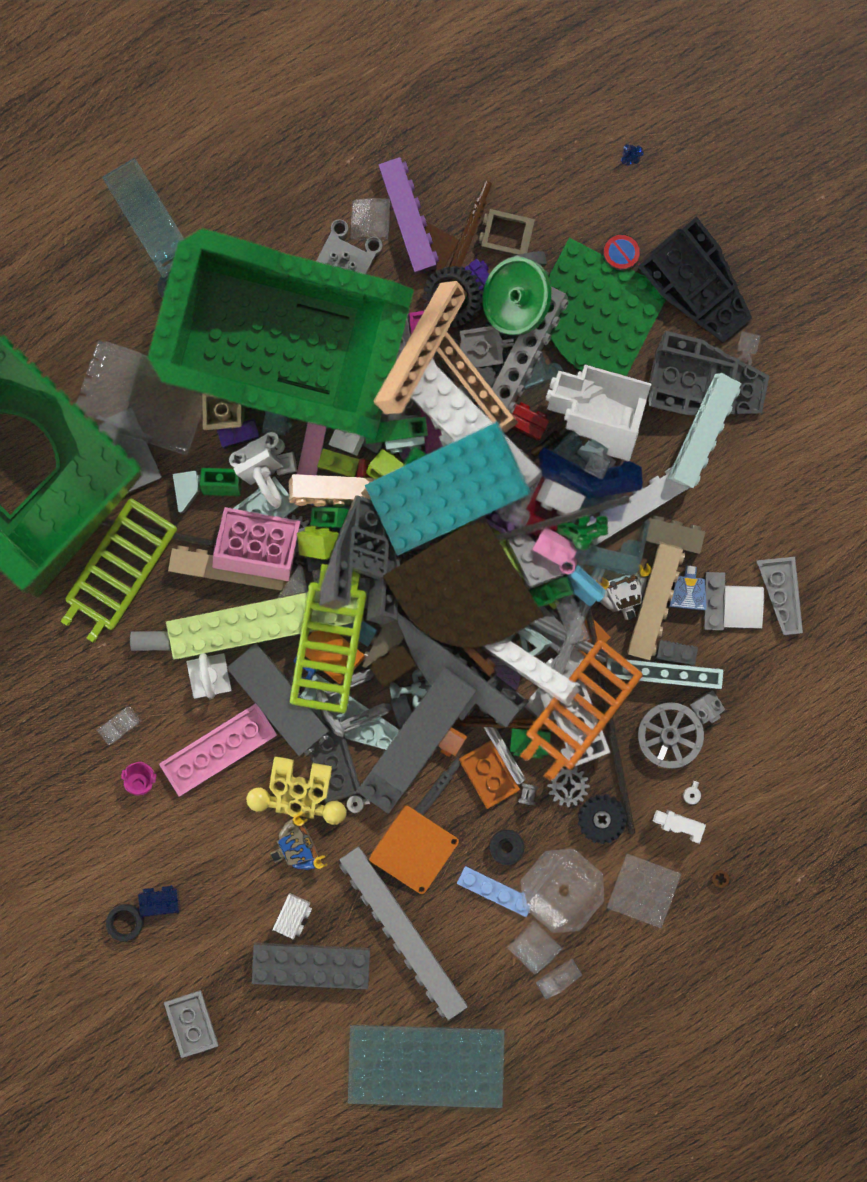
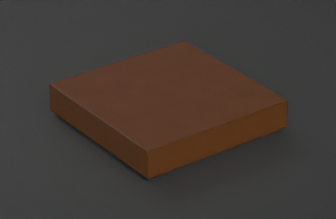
(442, 243)

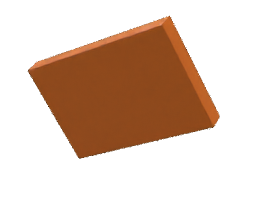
(329, 657)
(489, 774)

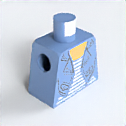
(689, 591)

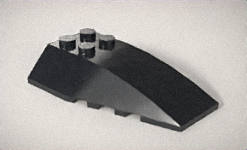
(697, 279)

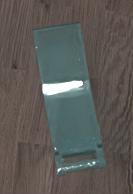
(145, 213)

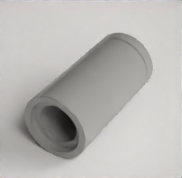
(149, 640)

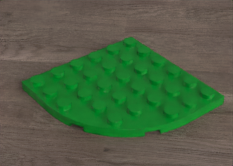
(605, 312)

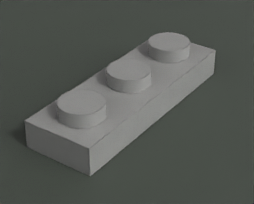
(714, 601)

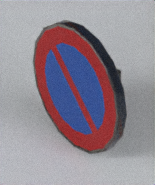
(621, 252)

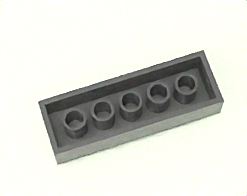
(311, 965)

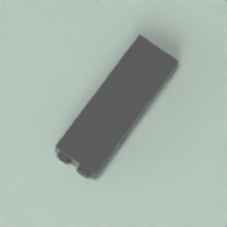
(271, 693)

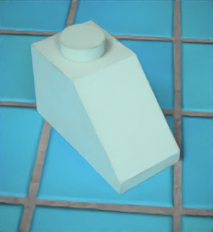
(186, 488)

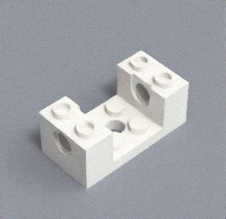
(599, 745)

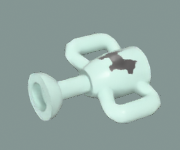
(417, 689)

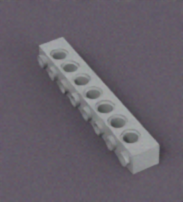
(534, 354)

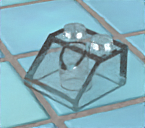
(370, 219)
(534, 947)

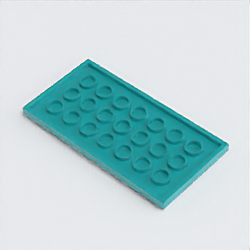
(447, 488)

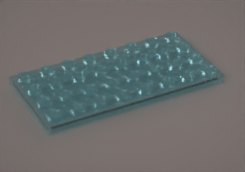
(426, 1066)

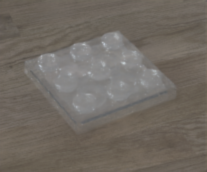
(643, 890)

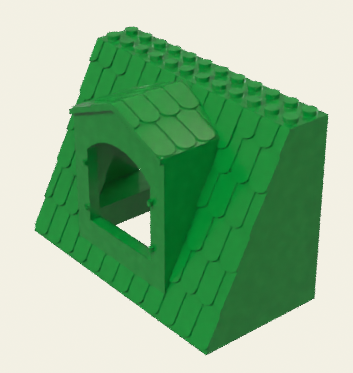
(79, 492)

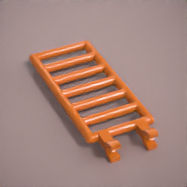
(603, 718)

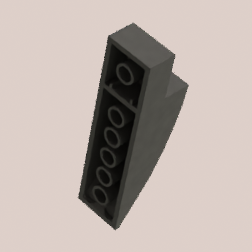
(433, 656)
(416, 740)

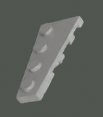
(782, 586)

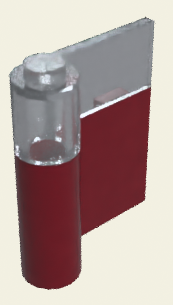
(528, 510)

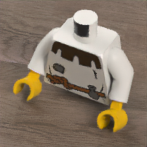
(625, 592)

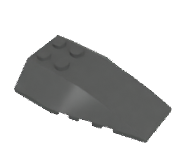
(686, 368)

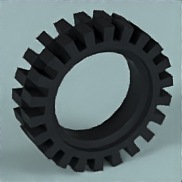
(469, 282)

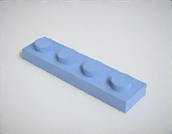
(492, 890)

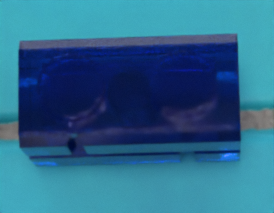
(159, 901)

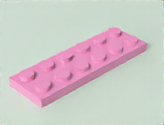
(218, 749)

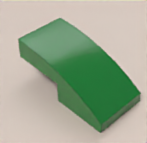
(552, 590)

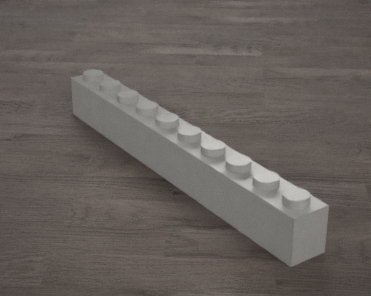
(403, 933)

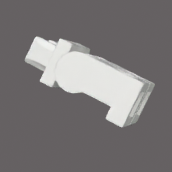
(680, 824)

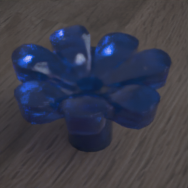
(631, 154)

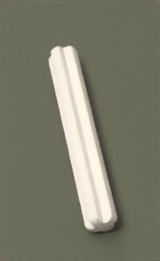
(505, 754)

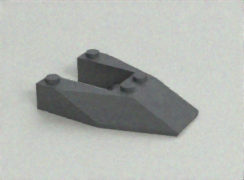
(365, 550)

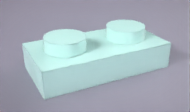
(397, 445)

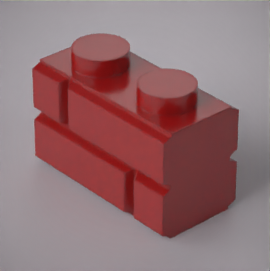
(530, 423)

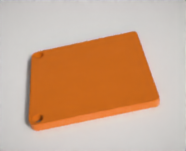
(413, 849)

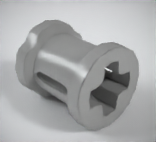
(528, 794)

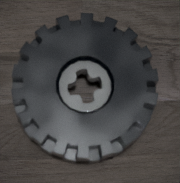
(602, 806)

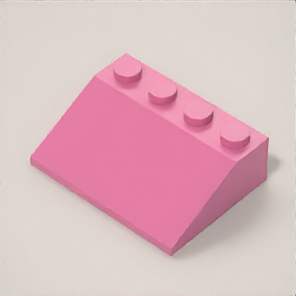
(256, 544)

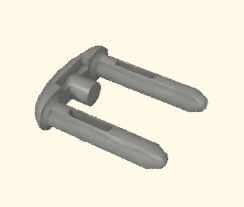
(340, 728)

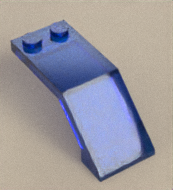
(616, 480)

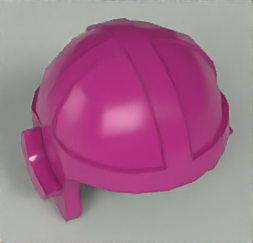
(138, 778)

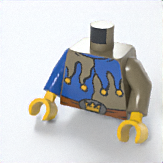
(297, 846)

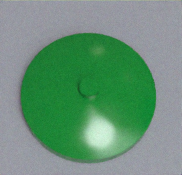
(517, 296)

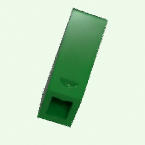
(400, 430)

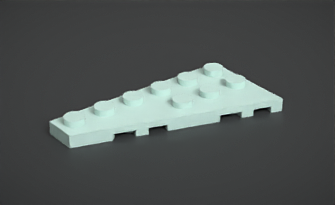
(374, 733)

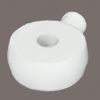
(697, 794)
(360, 801)

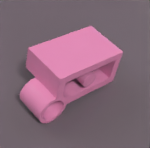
(556, 549)

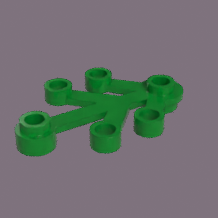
(582, 539)

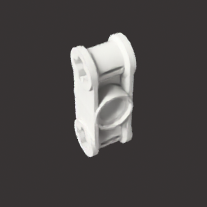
(256, 447)

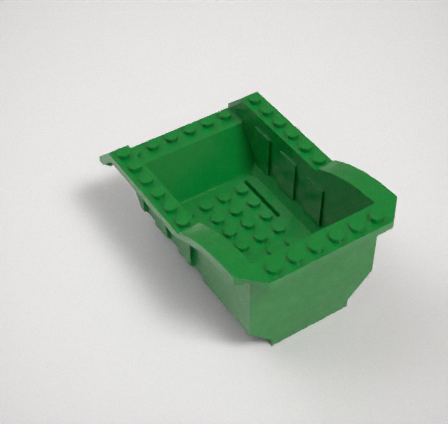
(279, 332)

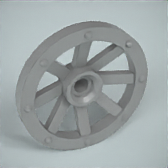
(696, 747)

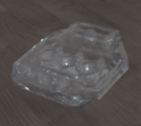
(542, 895)

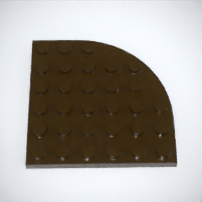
(464, 589)

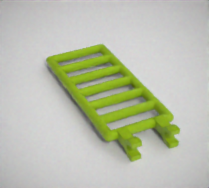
(140, 576)
(351, 652)

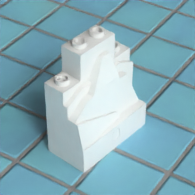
(601, 407)

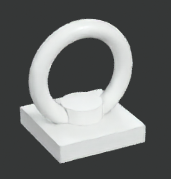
(259, 470)
(209, 675)

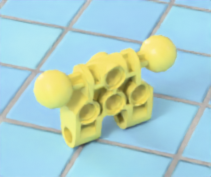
(259, 799)

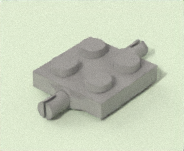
(484, 346)

